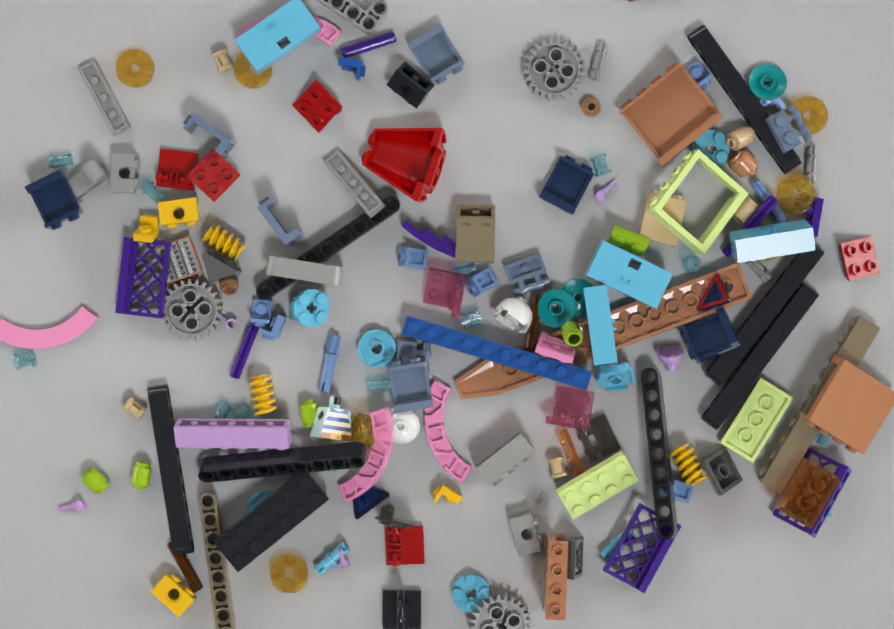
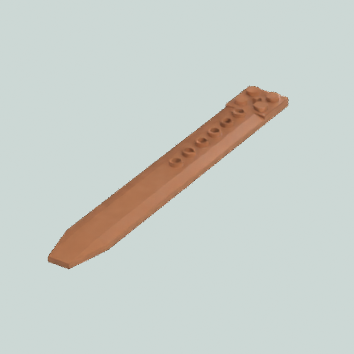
(632, 323)

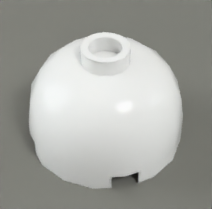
(514, 314)
(405, 426)

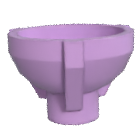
(670, 356)

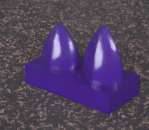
(815, 214)

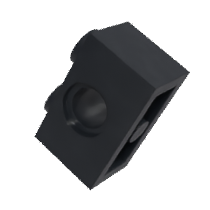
(410, 85)

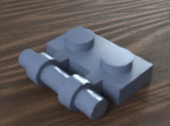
(783, 130)
(524, 269)
(408, 350)

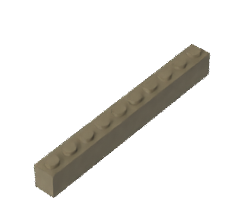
(800, 435)

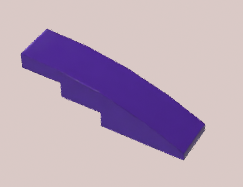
(444, 245)

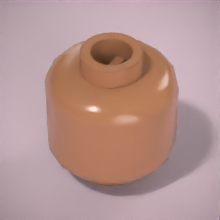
(743, 163)

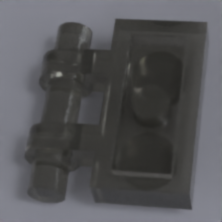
(603, 435)

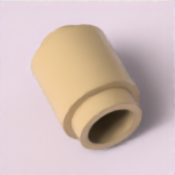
(740, 137)
(745, 211)

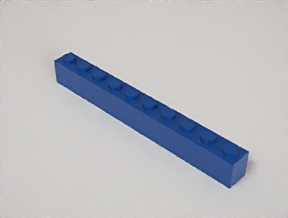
(496, 353)

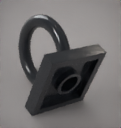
(401, 609)

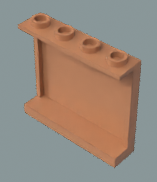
(671, 113)
(850, 407)
(555, 577)

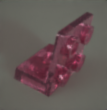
(445, 290)
(572, 408)

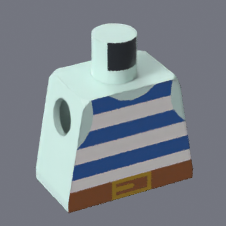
(332, 422)

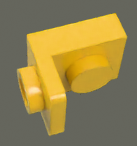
(148, 229)
(450, 495)

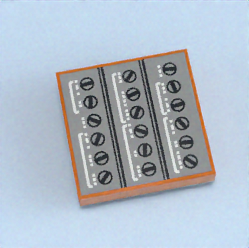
(182, 260)

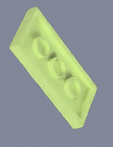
(756, 420)
(597, 485)

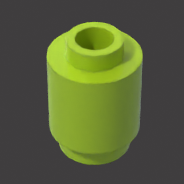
(572, 333)
(308, 412)
(141, 475)
(94, 480)

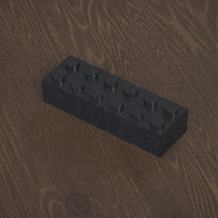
(270, 520)

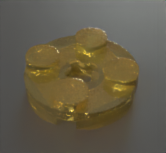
(145, 72)
(252, 80)
(819, 112)
(787, 188)
(361, 429)
(278, 573)

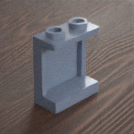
(436, 54)
(226, 143)
(287, 238)
(410, 385)

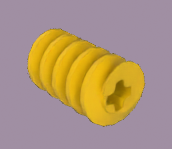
(224, 242)
(262, 394)
(687, 464)

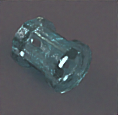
(600, 165)
(685, 263)
(470, 318)
(24, 359)
(241, 412)

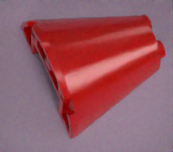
(407, 158)

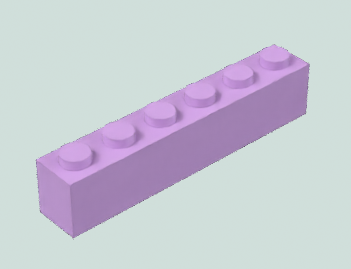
(233, 433)

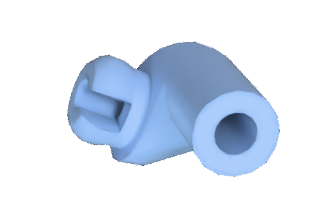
(777, 103)

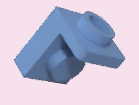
(700, 74)
(412, 257)
(481, 282)
(261, 312)
(277, 325)
(681, 491)

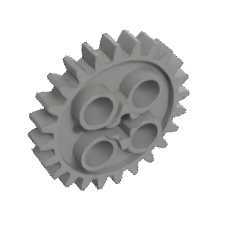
(539, 79)
(204, 322)
(484, 618)

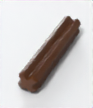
(532, 331)
(187, 570)

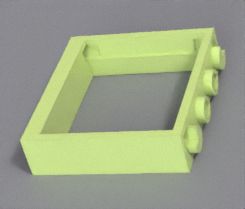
(721, 219)

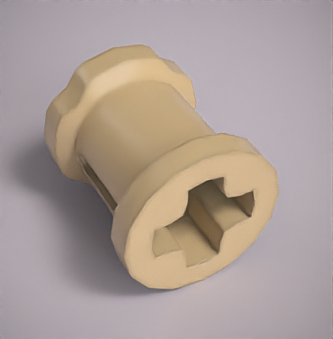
(222, 60)
(135, 408)
(557, 467)

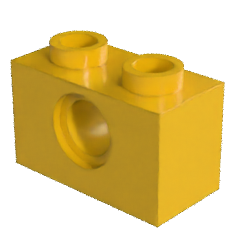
(168, 208)
(176, 605)

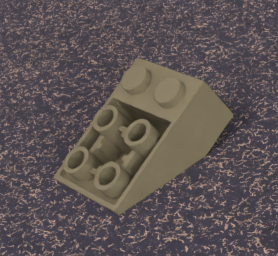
(475, 233)

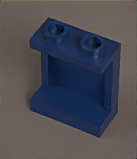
(567, 184)
(54, 200)
(710, 336)

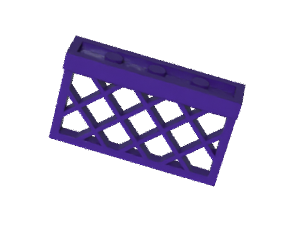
(128, 273)
(842, 472)
(653, 558)

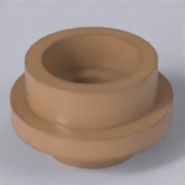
(591, 113)
(229, 286)

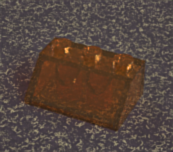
(807, 493)

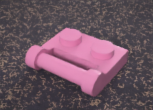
(555, 348)

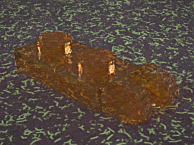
(571, 455)

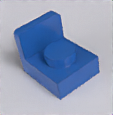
(351, 64)

